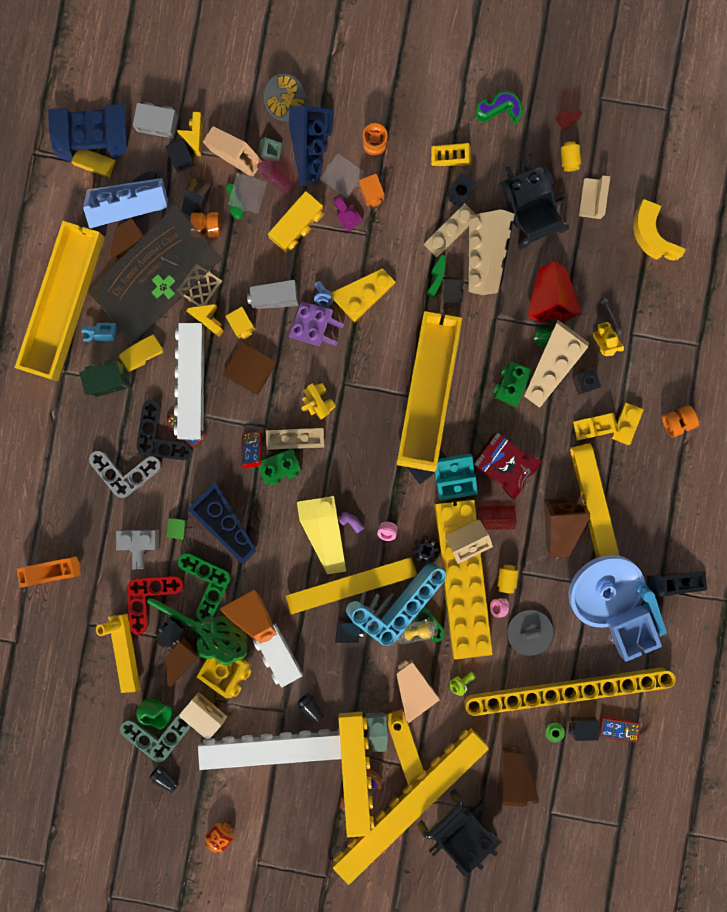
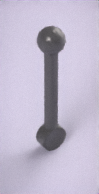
(604, 302)

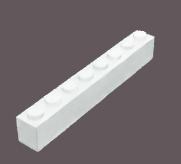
(269, 749)

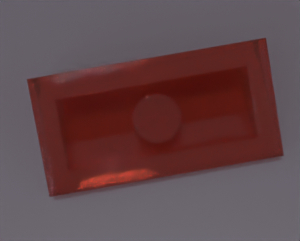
(497, 517)

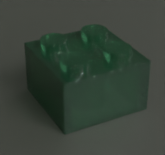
(104, 379)

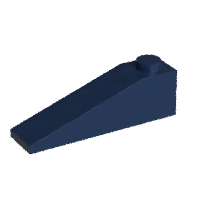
(309, 134)

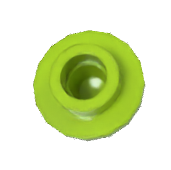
(458, 685)

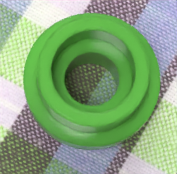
(550, 728)

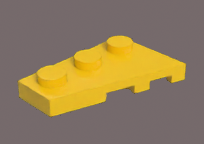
(362, 294)

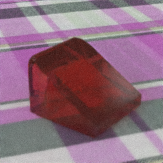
(566, 119)

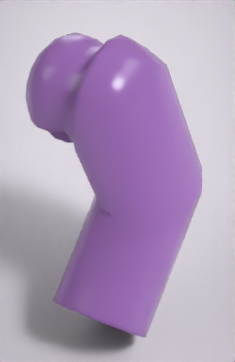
(352, 520)

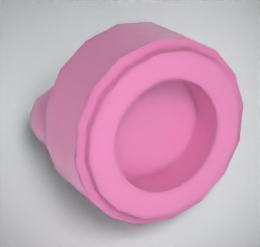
(387, 531)
(499, 607)

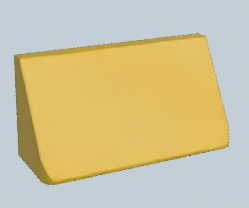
(94, 162)

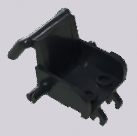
(533, 203)
(462, 836)

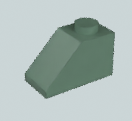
(376, 732)

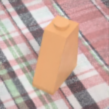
(232, 150)
(415, 690)

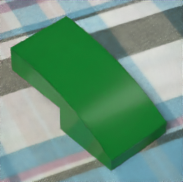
(437, 272)

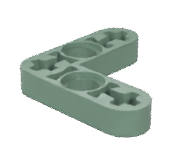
(155, 743)

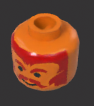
(219, 837)

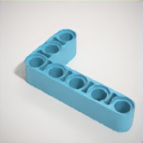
(399, 608)

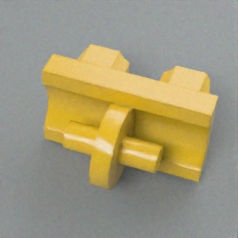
(607, 339)
(314, 402)

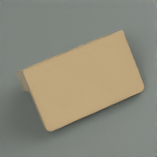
(594, 197)
(469, 541)
(203, 716)

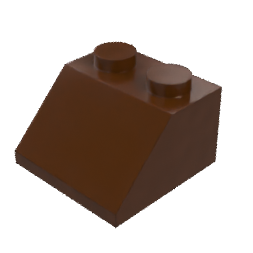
(180, 658)

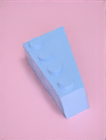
(124, 201)

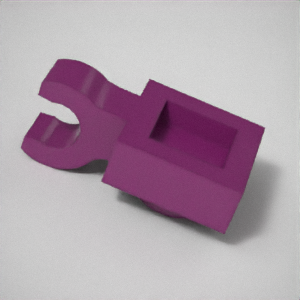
(348, 216)

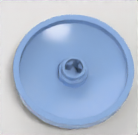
(605, 589)

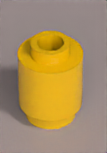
(570, 156)
(507, 579)

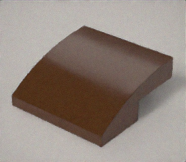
(249, 368)

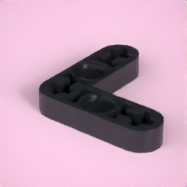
(154, 442)

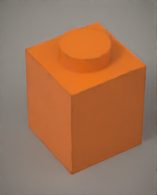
(371, 190)

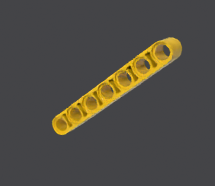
(594, 499)
(351, 585)

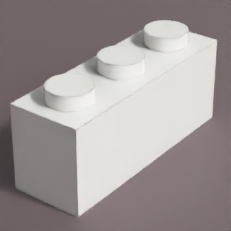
(280, 659)

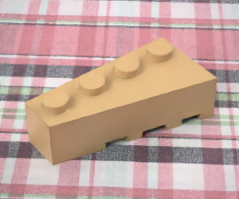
(487, 249)

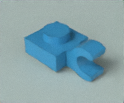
(100, 332)

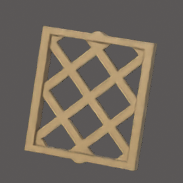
(217, 283)

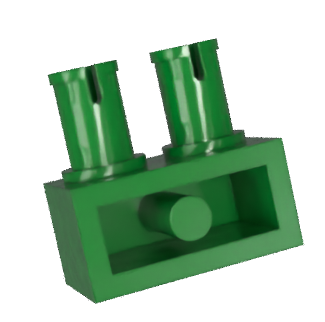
(512, 384)
(280, 466)

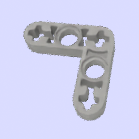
(126, 480)

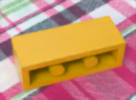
(296, 222)

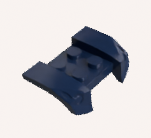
(88, 130)

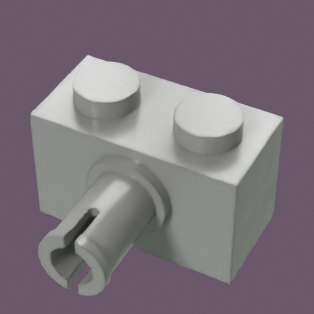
(137, 542)

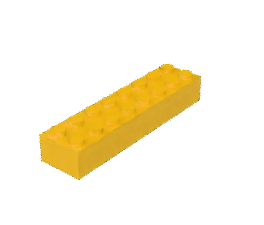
(60, 301)
(429, 392)
(463, 586)

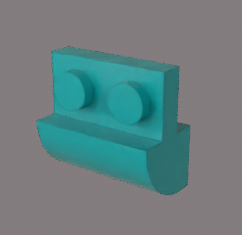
(455, 477)

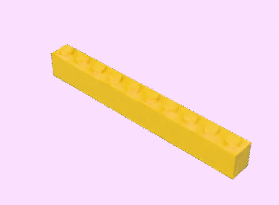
(410, 805)

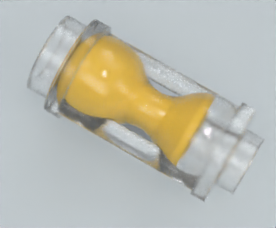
(425, 630)

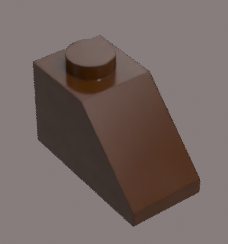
(124, 238)

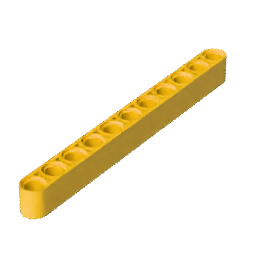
(578, 691)

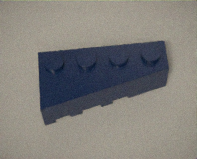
(218, 518)

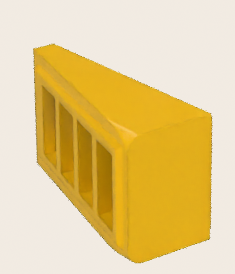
(451, 148)

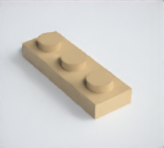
(449, 231)
(295, 438)

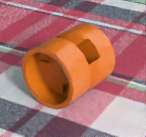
(374, 139)
(207, 224)
(683, 420)

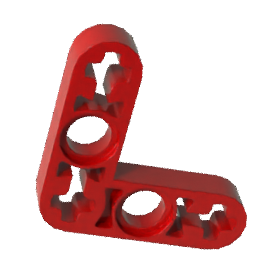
(141, 596)

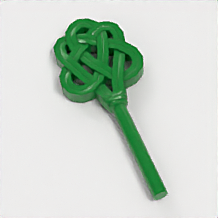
(220, 631)

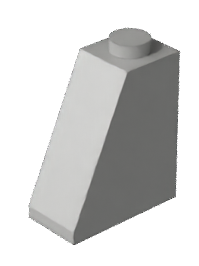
(273, 295)

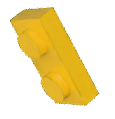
(627, 423)

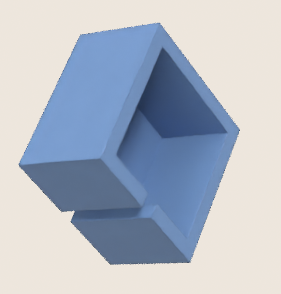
(633, 628)

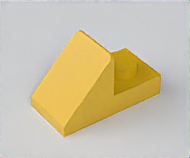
(194, 137)
(203, 315)

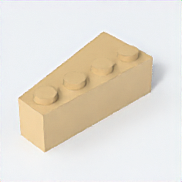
(558, 358)

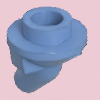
(322, 298)

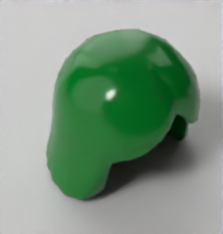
(153, 713)

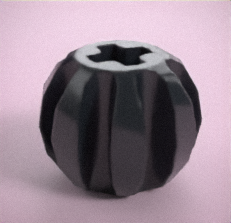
(420, 548)

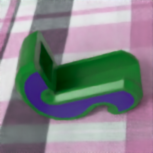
(502, 101)

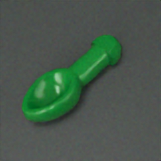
(236, 212)

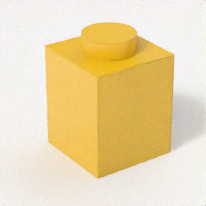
(240, 323)

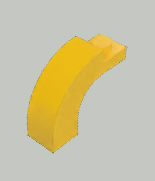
(647, 235)

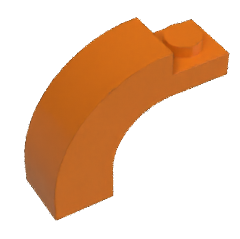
(48, 571)

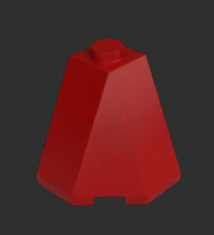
(553, 295)

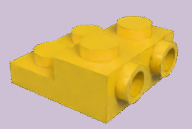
(223, 678)

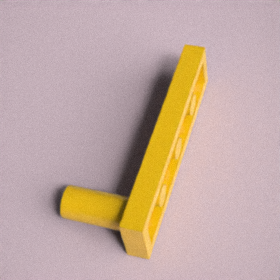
(123, 650)
(404, 745)

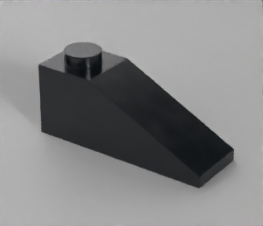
(677, 583)

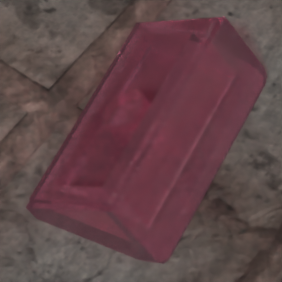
(275, 177)

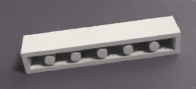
(190, 381)

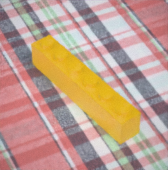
(354, 774)

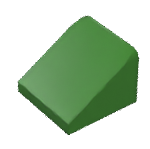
(176, 528)

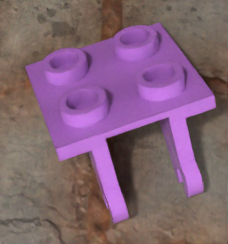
(311, 324)

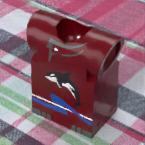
(505, 464)

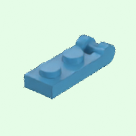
(651, 606)

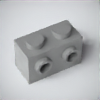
(155, 120)

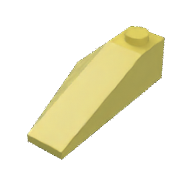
(322, 528)

